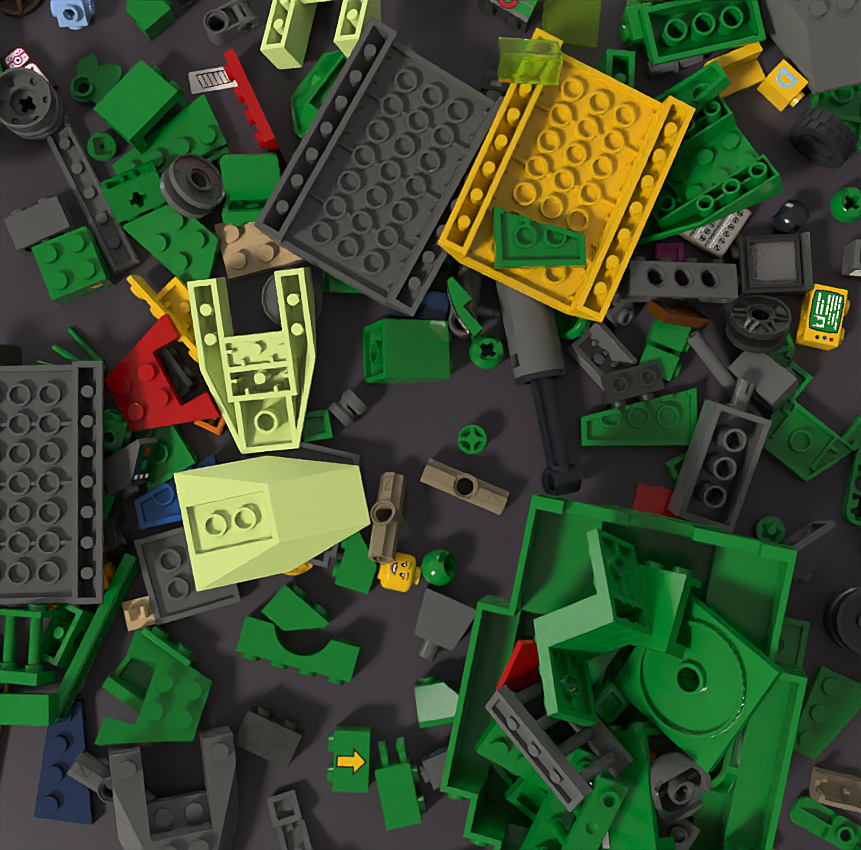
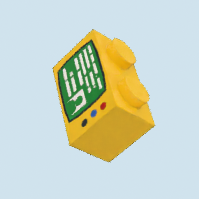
(822, 317)

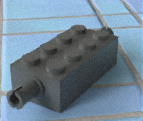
(720, 461)

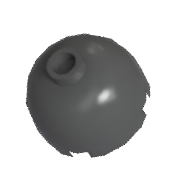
(677, 785)

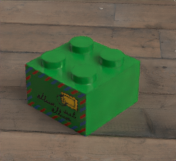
(73, 266)

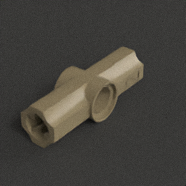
(483, 493)
(386, 533)

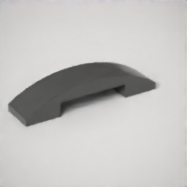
(289, 821)

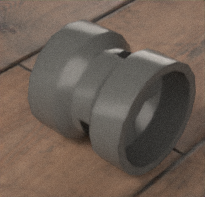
(344, 414)

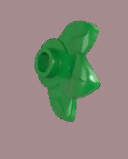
(98, 78)

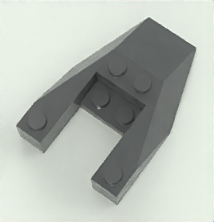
(818, 39)
(181, 821)

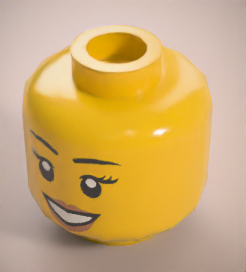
(400, 573)

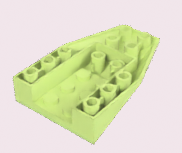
(266, 515)

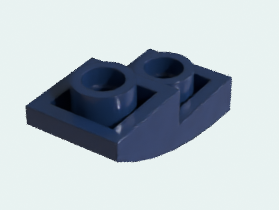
(432, 307)

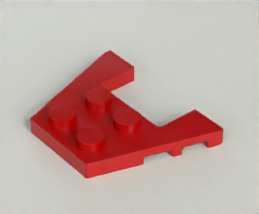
(145, 389)

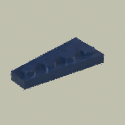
(58, 793)

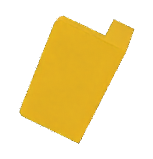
(741, 68)

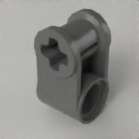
(233, 20)

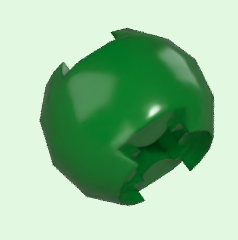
(838, 202)
(486, 340)
(439, 567)

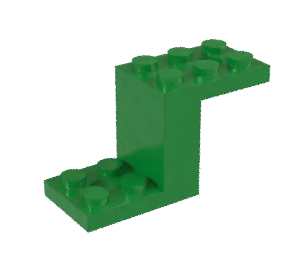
(590, 629)

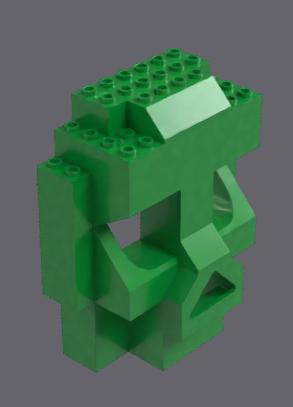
(741, 582)

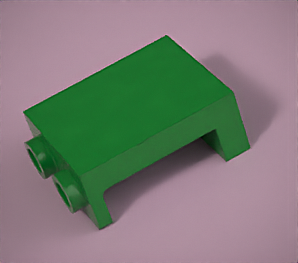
(139, 103)
(665, 603)
(133, 676)

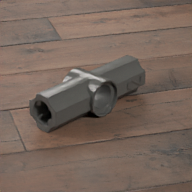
(94, 774)

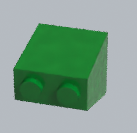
(406, 351)

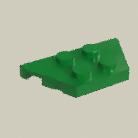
(843, 104)
(178, 242)

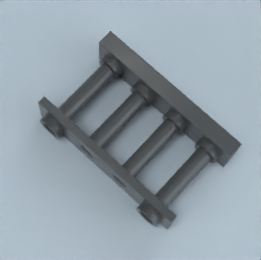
(550, 759)

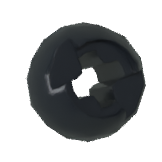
(790, 217)

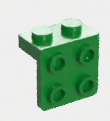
(248, 185)

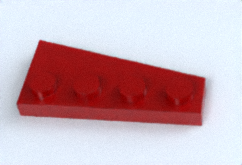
(254, 112)

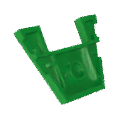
(802, 440)
(171, 703)

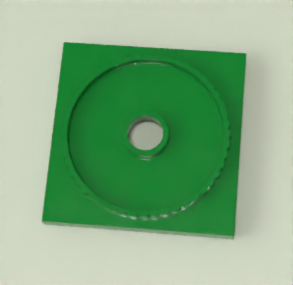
(730, 688)

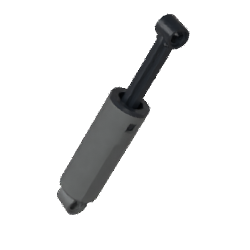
(536, 362)

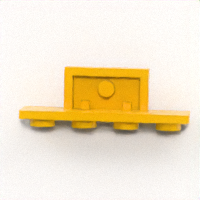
(170, 300)

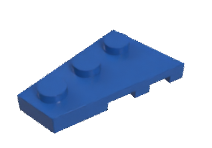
(162, 503)

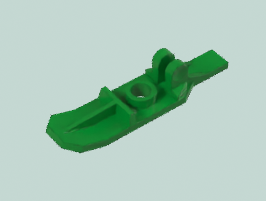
(825, 823)

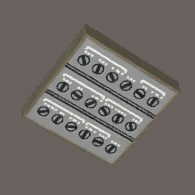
(718, 235)

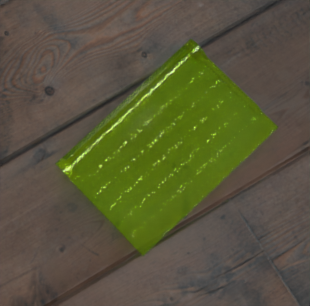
(572, 21)

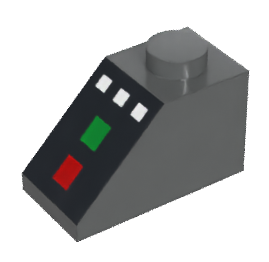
(130, 467)

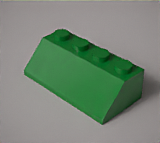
(698, 27)

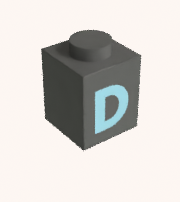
(433, 766)

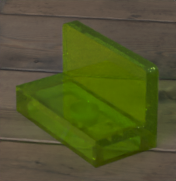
(529, 61)

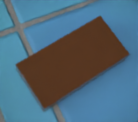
(677, 314)

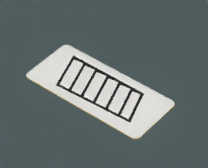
(209, 80)

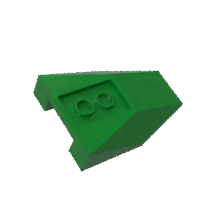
(710, 176)

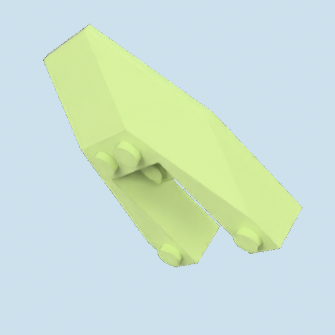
(291, 25)
(258, 377)

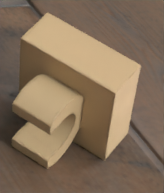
(138, 613)

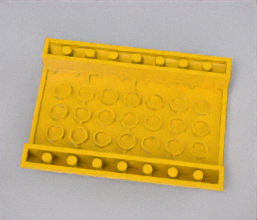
(575, 160)

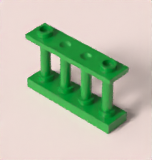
(33, 672)
(593, 817)

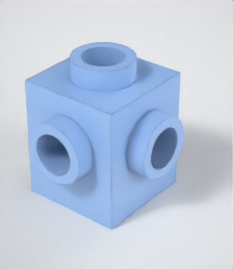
(73, 13)

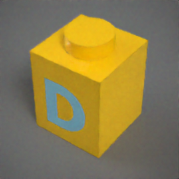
(783, 86)

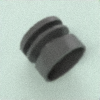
(25, 88)

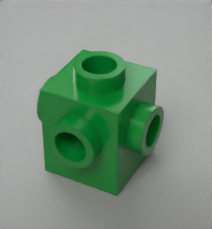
(115, 431)

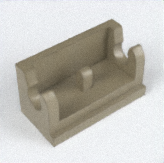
(835, 789)

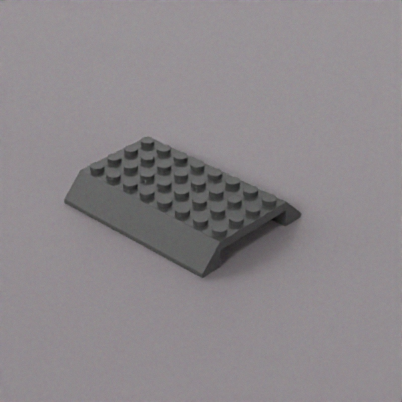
(380, 171)
(52, 483)

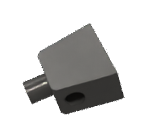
(441, 622)

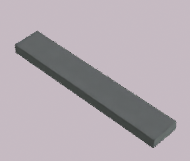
(89, 195)

